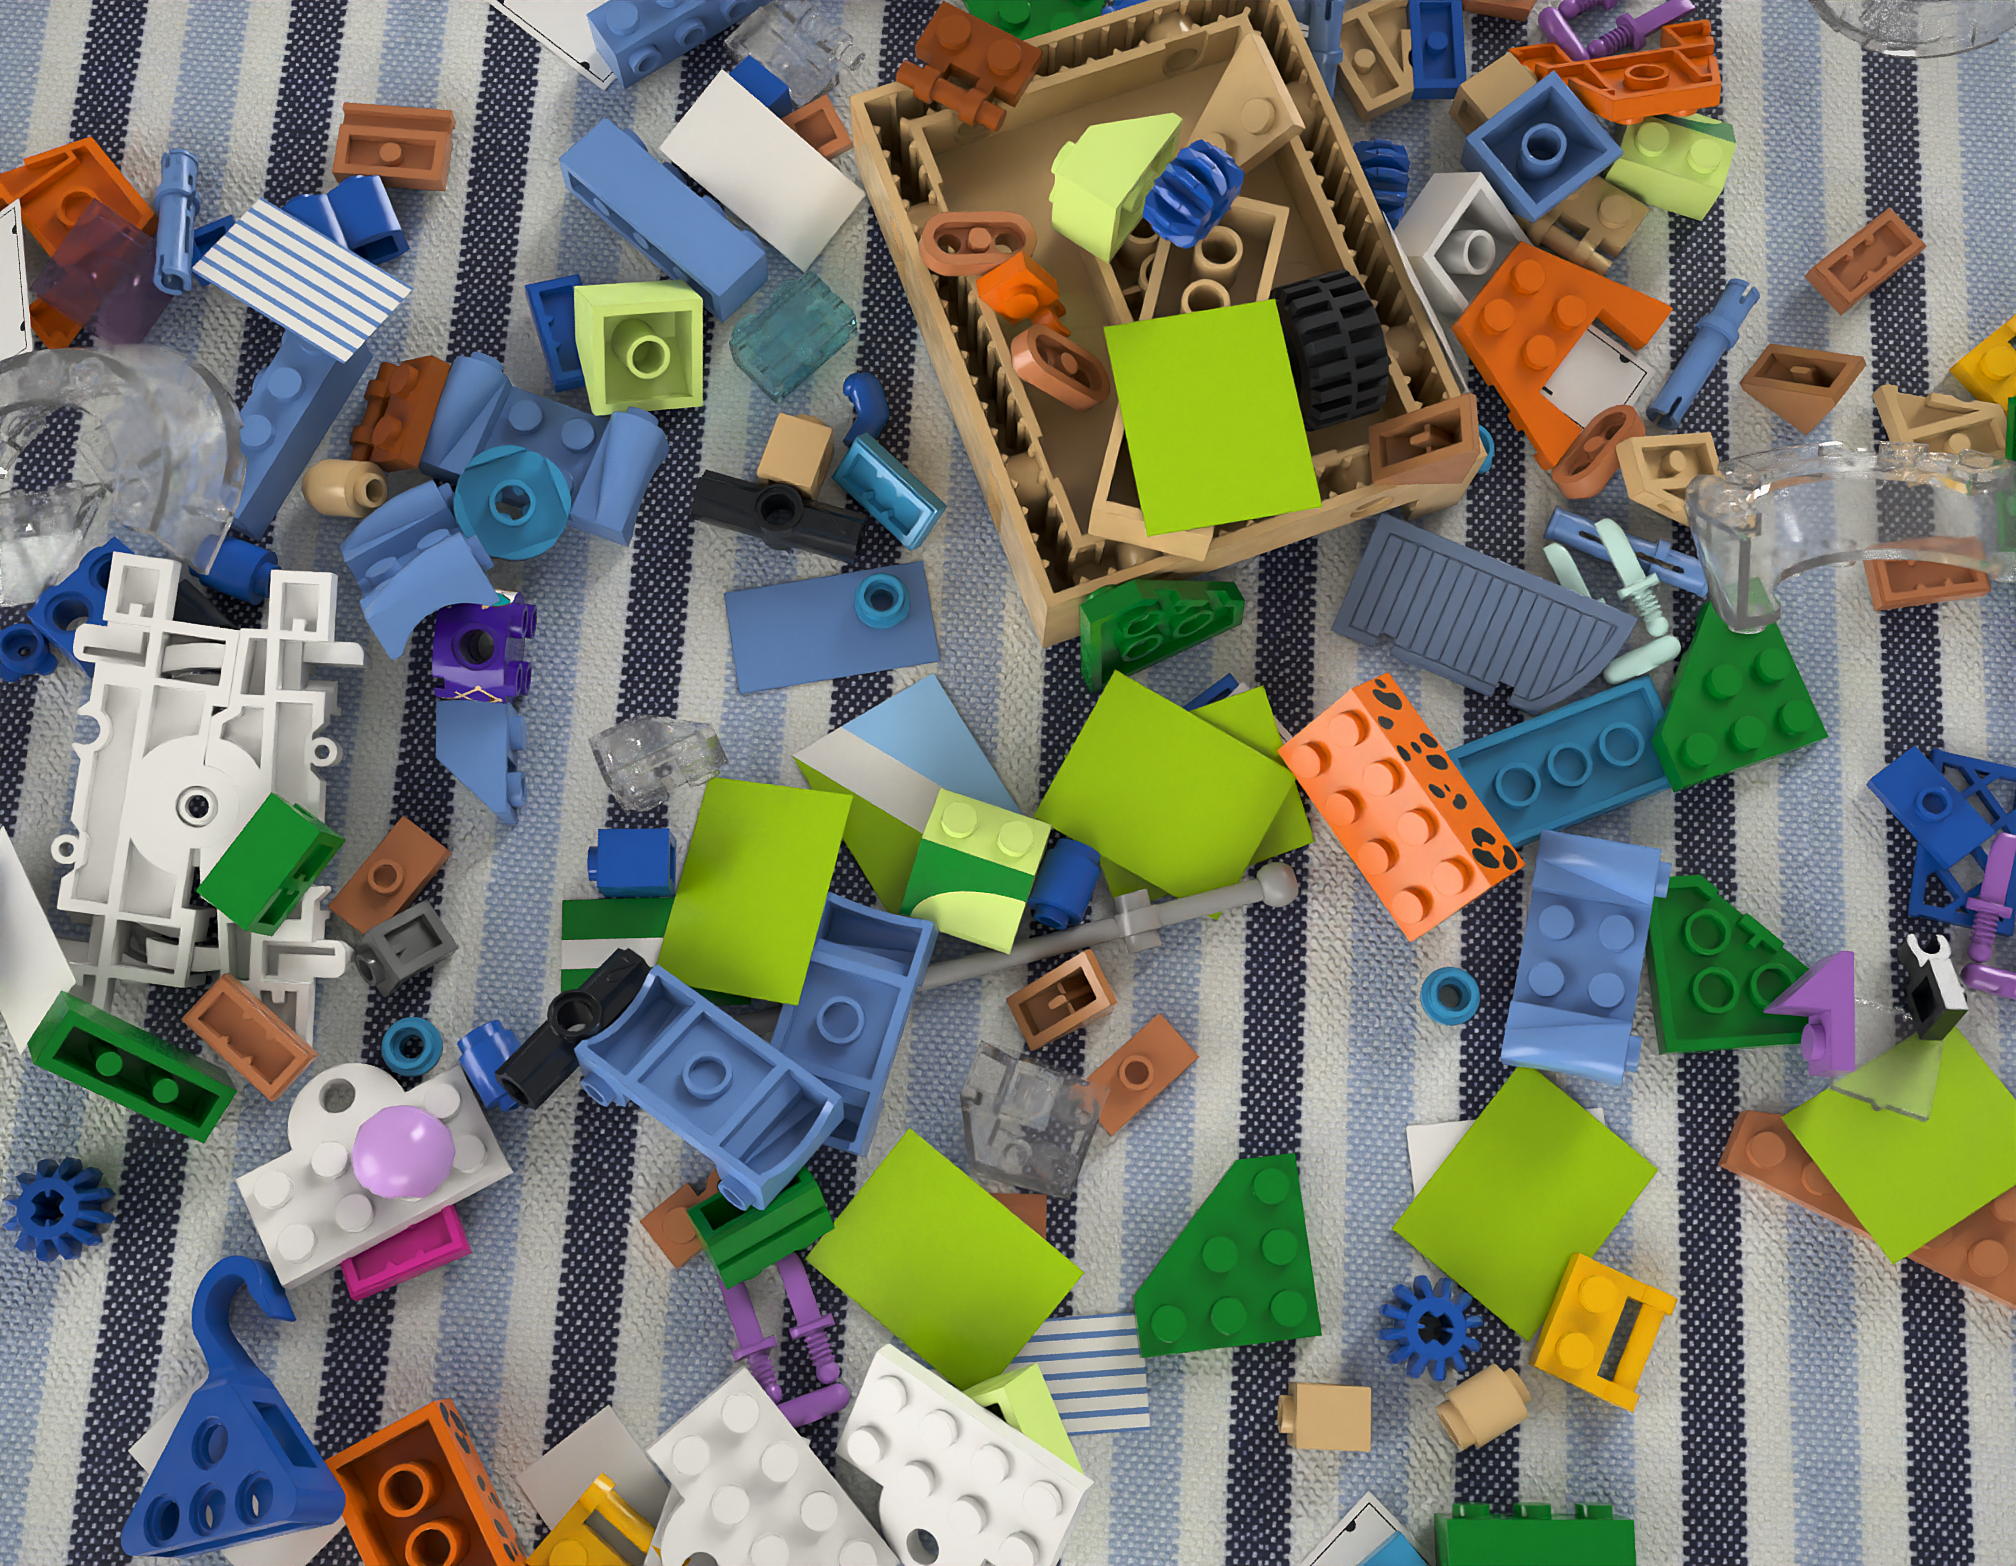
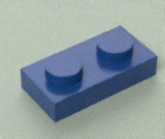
(1436, 47)

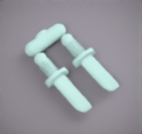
(1635, 585)

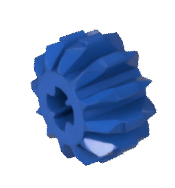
(1387, 174)
(1193, 194)
(38, 1209)
(1429, 1351)

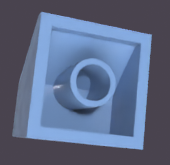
(1540, 149)

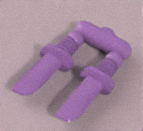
(1629, 32)
(1989, 907)
(810, 1323)

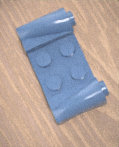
(600, 458)
(415, 562)
(1583, 957)
(856, 1009)
(712, 1087)

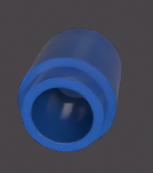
(240, 571)
(1064, 884)
(482, 1055)

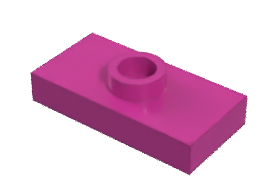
(407, 1254)

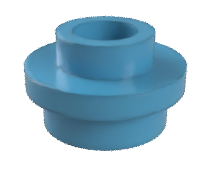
(878, 585)
(1464, 986)
(394, 1044)

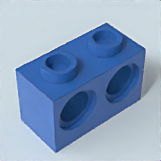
(77, 596)

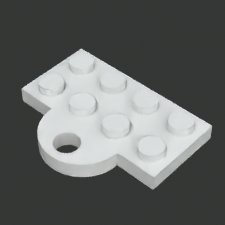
(313, 1205)
(957, 1473)
(756, 1489)

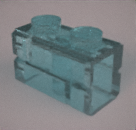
(792, 335)

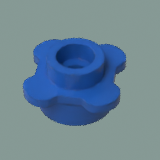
(13, 641)

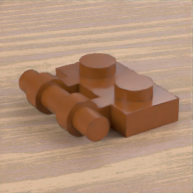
(976, 54)
(399, 413)

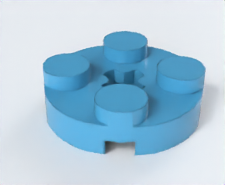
(526, 474)

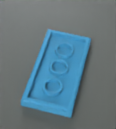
(1568, 762)

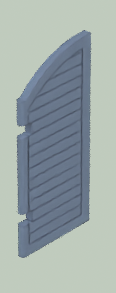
(1477, 618)

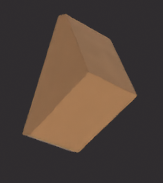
(1801, 382)
(1427, 444)
(1062, 1001)

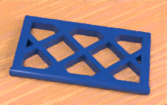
(1926, 864)

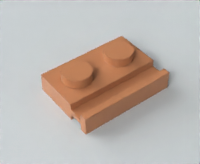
(397, 143)

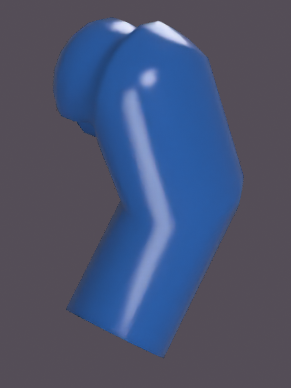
(870, 404)

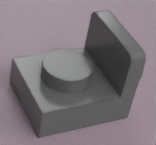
(403, 948)

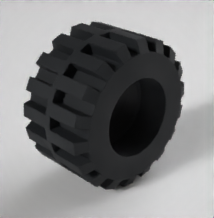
(1333, 348)

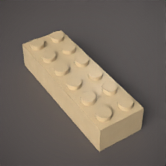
(1220, 271)

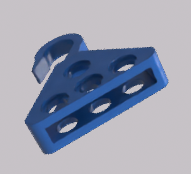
(232, 1442)

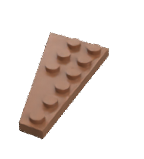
(1972, 1252)

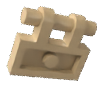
(1595, 212)

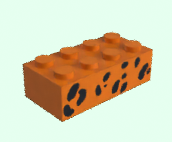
(1399, 806)
(424, 1496)

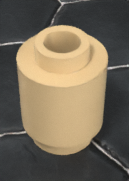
(345, 487)
(1484, 1407)

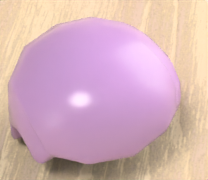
(402, 1152)

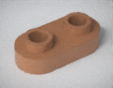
(974, 241)
(1059, 367)
(1593, 455)

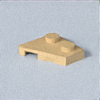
(1376, 57)
(1250, 108)
(1942, 421)
(1662, 467)

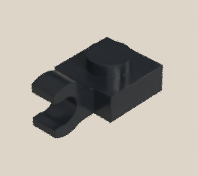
(1934, 991)

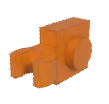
(1023, 291)

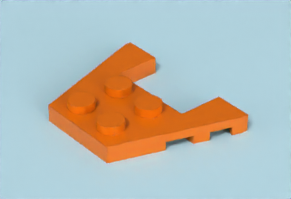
(1642, 83)
(53, 196)
(1529, 323)

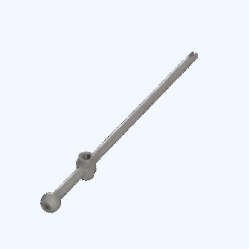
(1135, 922)

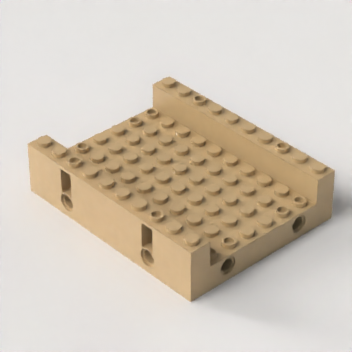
(1033, 451)

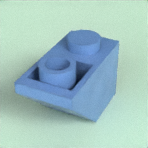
(481, 750)

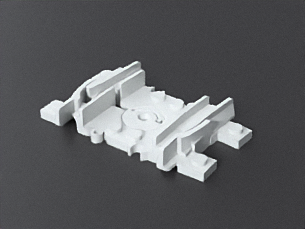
(170, 743)

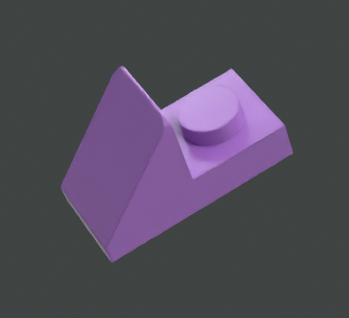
(1828, 1001)

